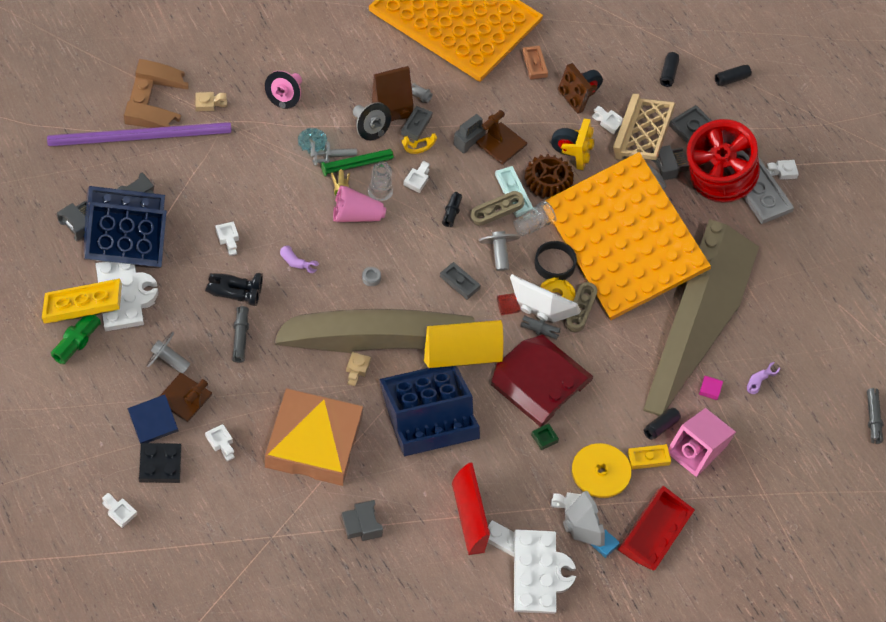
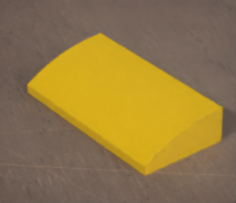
(464, 344)

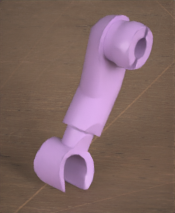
(289, 256)
(757, 378)

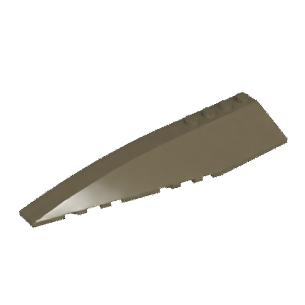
(703, 311)

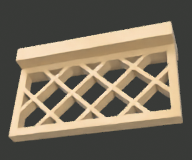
(630, 126)

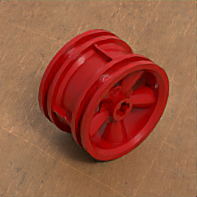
(723, 138)

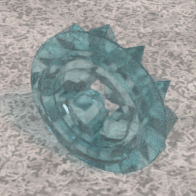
(315, 134)

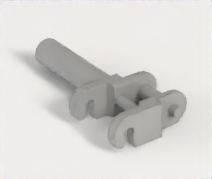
(332, 153)

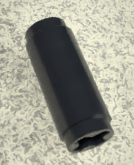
(669, 69)
(733, 75)
(662, 423)

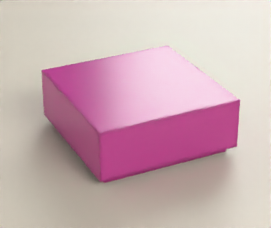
(711, 387)

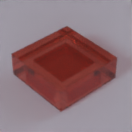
(508, 304)

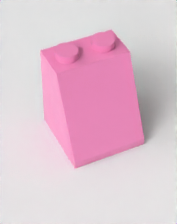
(700, 441)

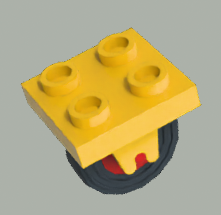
(575, 142)

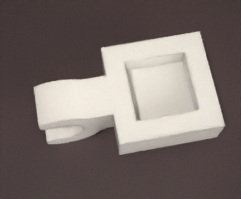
(610, 121)
(784, 169)
(417, 178)
(228, 235)
(220, 439)
(560, 501)
(119, 511)

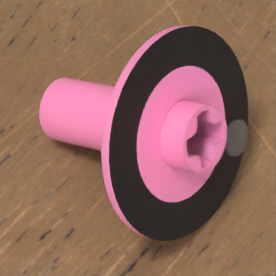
(283, 89)

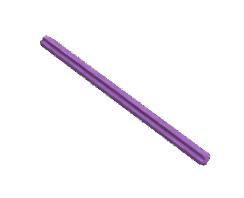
(138, 134)

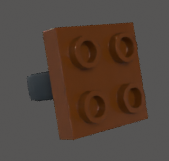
(579, 86)

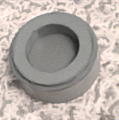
(371, 276)

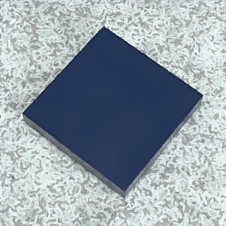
(153, 419)

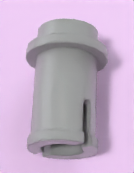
(424, 94)

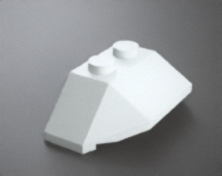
(542, 302)

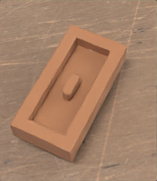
(535, 62)

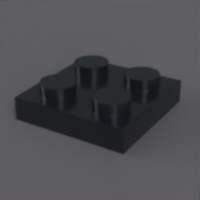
(160, 463)

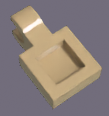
(207, 101)
(357, 365)

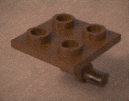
(500, 140)
(186, 396)

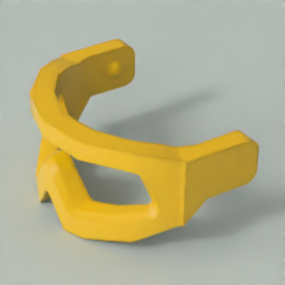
(430, 142)

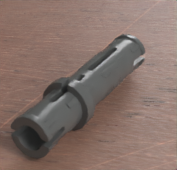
(241, 326)
(875, 422)

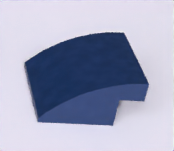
(124, 226)
(430, 409)

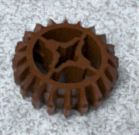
(549, 171)

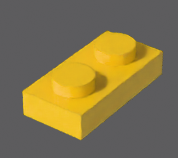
(649, 456)

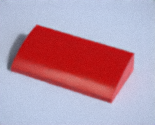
(471, 510)
(656, 529)

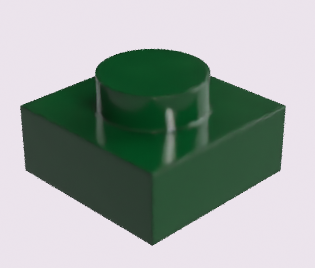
(545, 436)

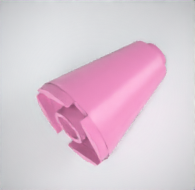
(356, 207)

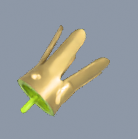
(342, 182)

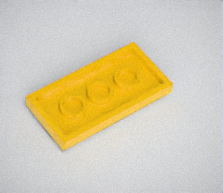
(82, 301)

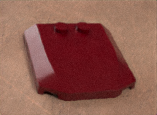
(539, 378)

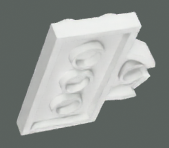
(132, 294)
(538, 571)

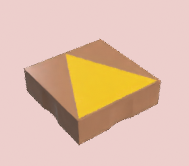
(313, 436)

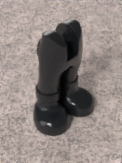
(225, 284)

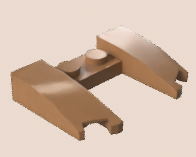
(138, 110)

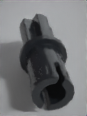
(452, 209)

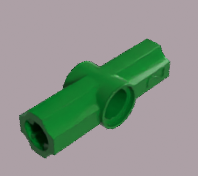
(75, 338)

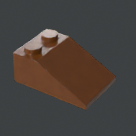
(394, 91)

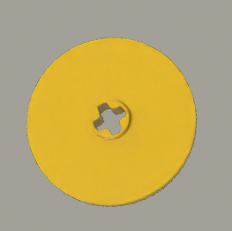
(604, 484)

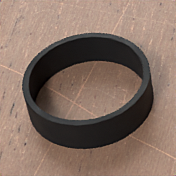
(555, 245)

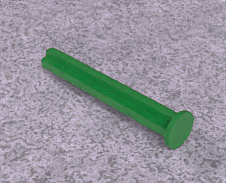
(358, 161)

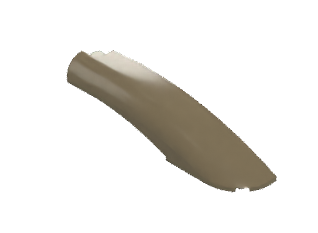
(363, 329)

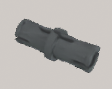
(540, 327)

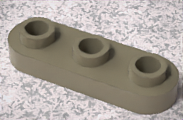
(503, 202)
(584, 301)

